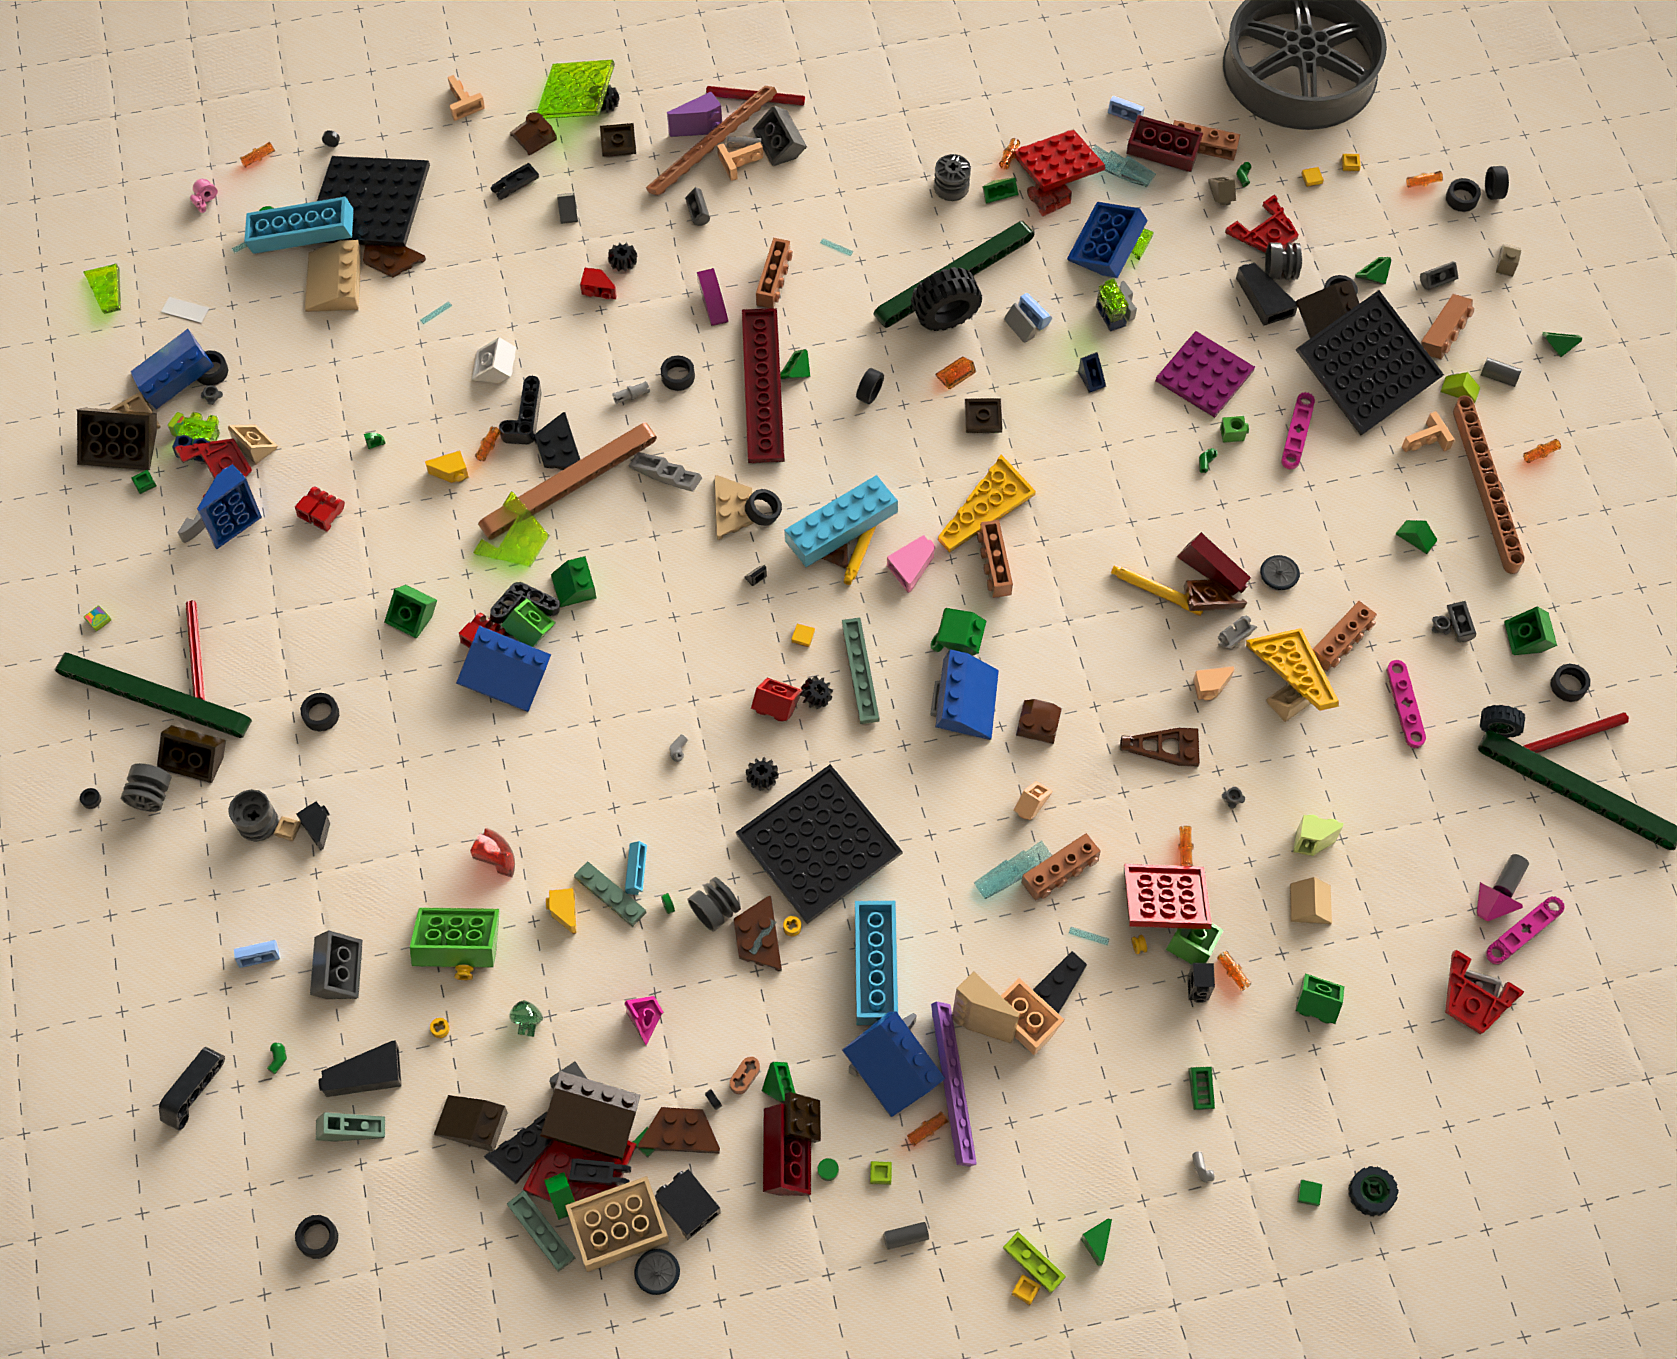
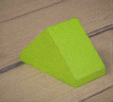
(1461, 385)

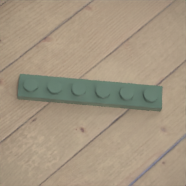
(860, 671)

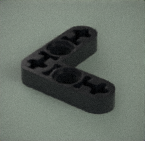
(518, 593)

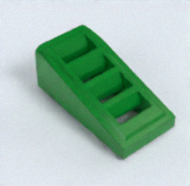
(1193, 1085)

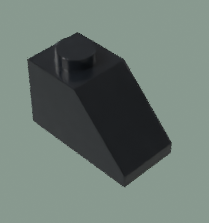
(315, 822)

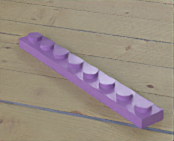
(953, 1084)

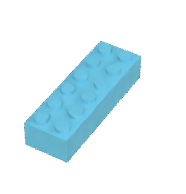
(299, 225)
(841, 521)
(875, 960)

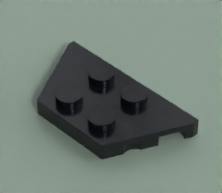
(557, 444)

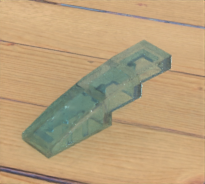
(1124, 168)
(1012, 871)

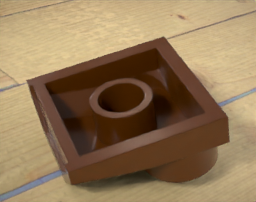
(534, 133)
(1039, 720)

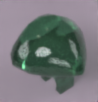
(527, 1016)

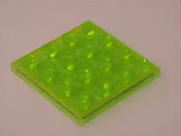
(576, 89)

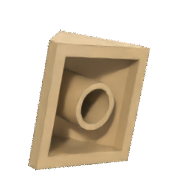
(252, 441)
(1287, 702)
(1311, 901)

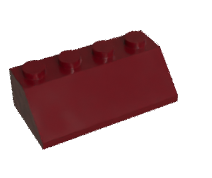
(1164, 143)
(784, 1157)

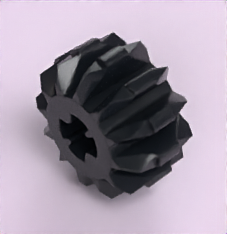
(611, 99)
(622, 257)
(816, 692)
(769, 770)

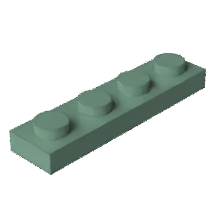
(610, 893)
(541, 1231)

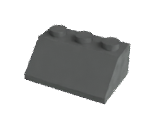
(779, 136)
(336, 966)

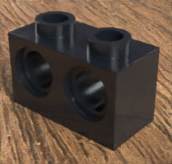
(1201, 982)

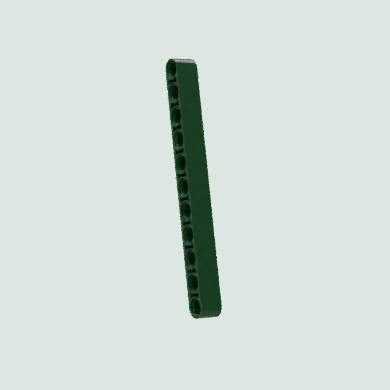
(973, 261)
(153, 695)
(1579, 789)

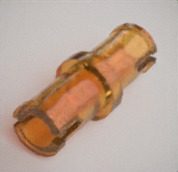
(1009, 153)
(257, 154)
(1424, 179)
(487, 443)
(1542, 450)
(1185, 846)
(1234, 970)
(927, 1128)

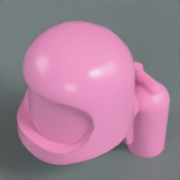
(204, 192)

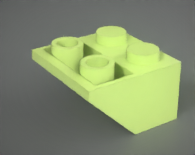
(1316, 834)

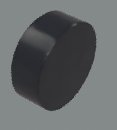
(330, 138)
(90, 798)
(713, 1099)

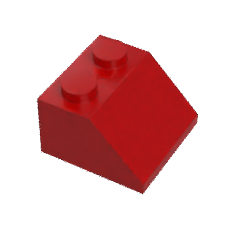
(775, 699)

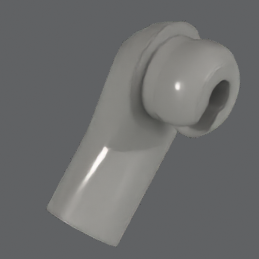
(676, 748)
(1200, 1167)

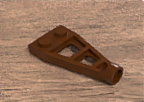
(1187, 746)

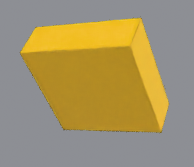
(1351, 162)
(1312, 176)
(803, 635)
(1026, 1289)

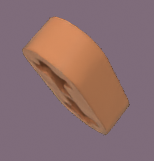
(741, 1072)

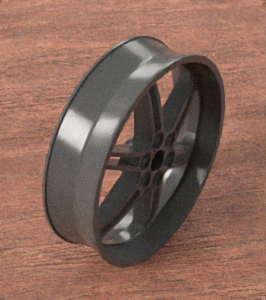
(1305, 50)

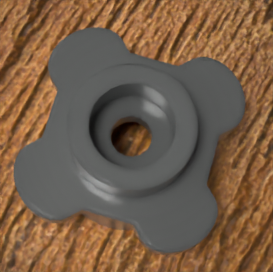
(209, 390)
(1443, 620)
(1234, 791)

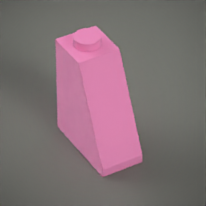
(911, 561)

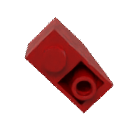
(597, 284)

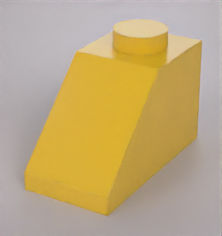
(448, 467)
(562, 907)

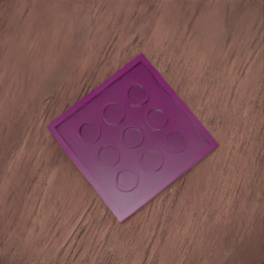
(1205, 374)

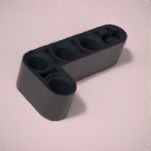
(523, 424)
(178, 1099)

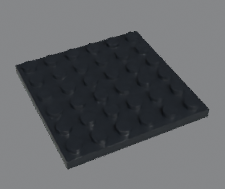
(381, 195)
(1369, 362)
(819, 843)

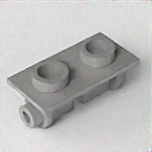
(1229, 637)

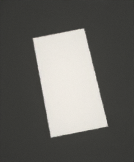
(185, 309)

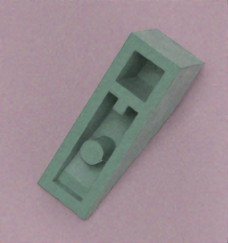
(349, 1127)

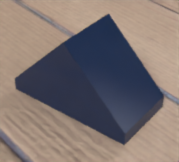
(1091, 372)

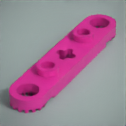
(1295, 441)
(1408, 716)
(1514, 938)

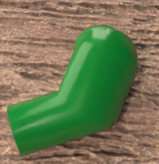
(1242, 173)
(1205, 458)
(279, 1055)

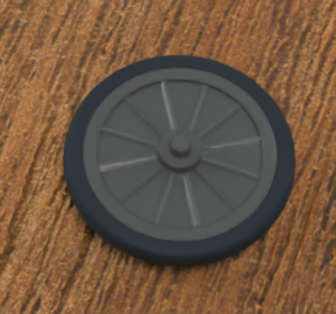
(1280, 572)
(657, 1271)

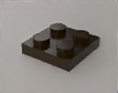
(618, 139)
(983, 415)
(802, 1117)

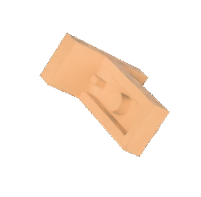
(466, 104)
(738, 158)
(1435, 432)

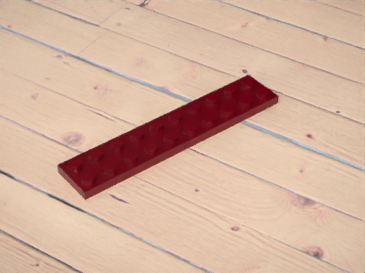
(762, 386)

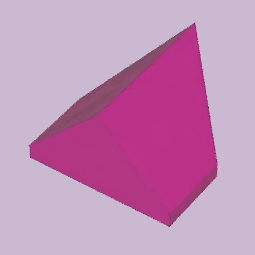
(1494, 904)
(644, 1015)

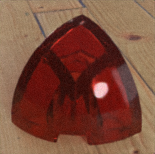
(495, 850)

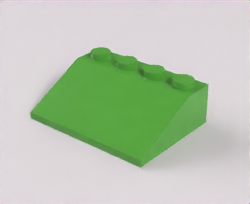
(455, 937)

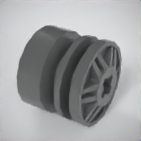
(952, 177)
(1284, 261)
(146, 787)
(253, 815)
(711, 906)

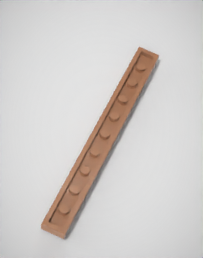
(708, 143)

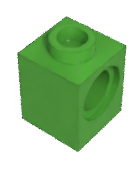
(1231, 435)

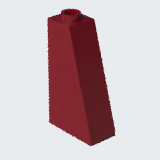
(1214, 564)

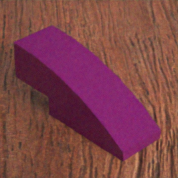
(712, 296)

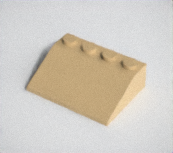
(334, 277)
(984, 1010)
(617, 1223)

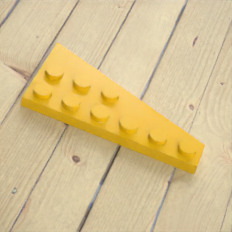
(991, 499)
(1296, 663)

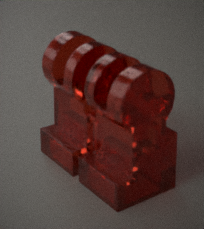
(1050, 199)

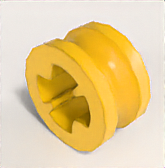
(788, 921)
(1139, 944)
(464, 972)
(442, 1033)

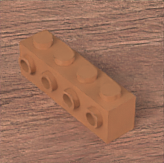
(1214, 141)
(773, 273)
(1447, 326)
(996, 559)
(1344, 635)
(1060, 867)

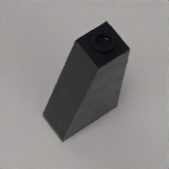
(1265, 295)
(365, 1072)

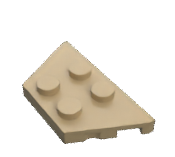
(730, 506)

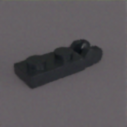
(514, 181)
(597, 1172)

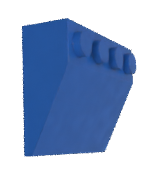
(1108, 238)
(171, 369)
(228, 506)
(503, 668)
(967, 695)
(893, 1063)

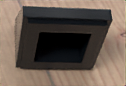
(756, 575)

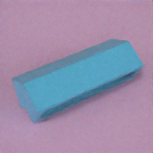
(635, 868)

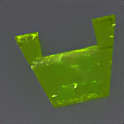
(523, 539)

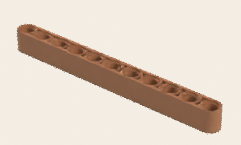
(1485, 472)
(571, 478)

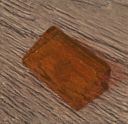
(956, 372)

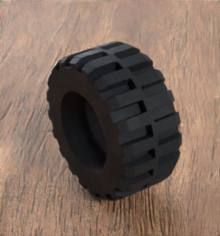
(946, 299)

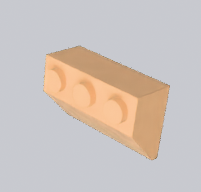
(1036, 1019)

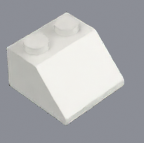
(494, 362)

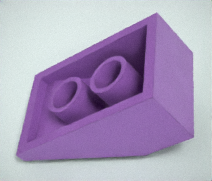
(695, 117)

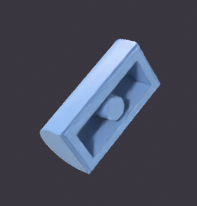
(1125, 109)
(1034, 311)
(256, 954)

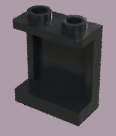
(687, 1203)

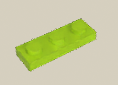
(1034, 1262)

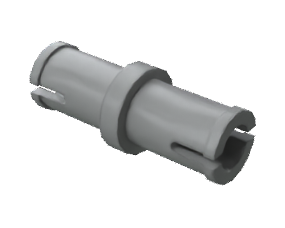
(742, 142)
(631, 392)

